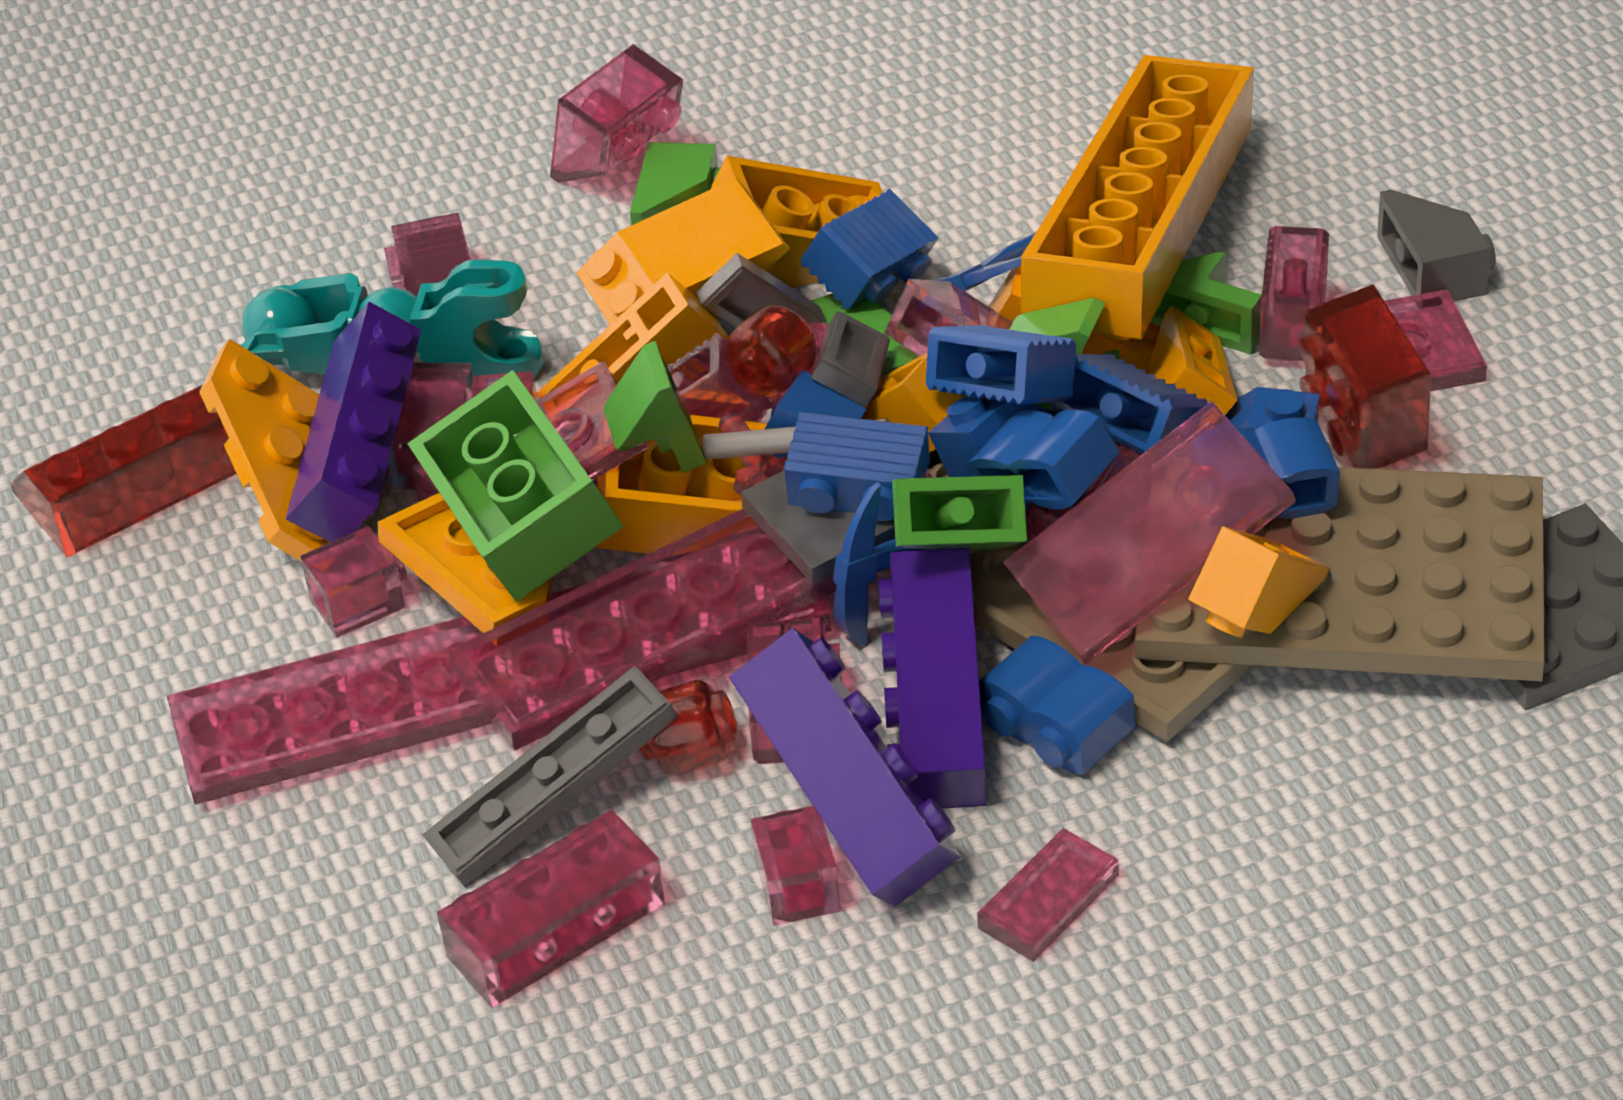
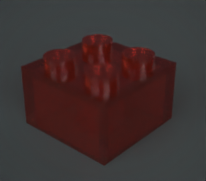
(1367, 379)

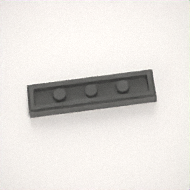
(550, 776)

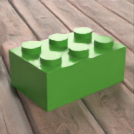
(515, 486)

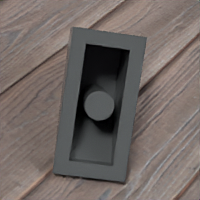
(1434, 246)

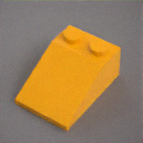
(796, 205)
(686, 242)
(661, 501)

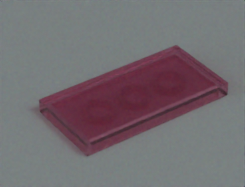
(1147, 531)

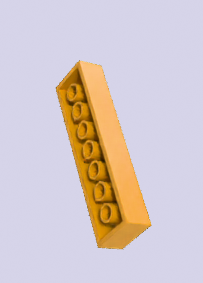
(1140, 192)

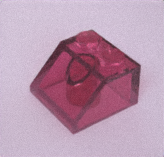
(613, 115)

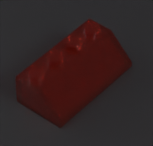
(126, 473)

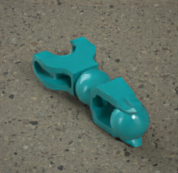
(453, 316)

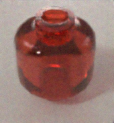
(773, 348)
(699, 734)

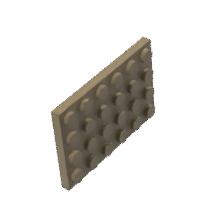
(1419, 582)

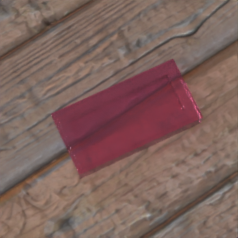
(1048, 894)

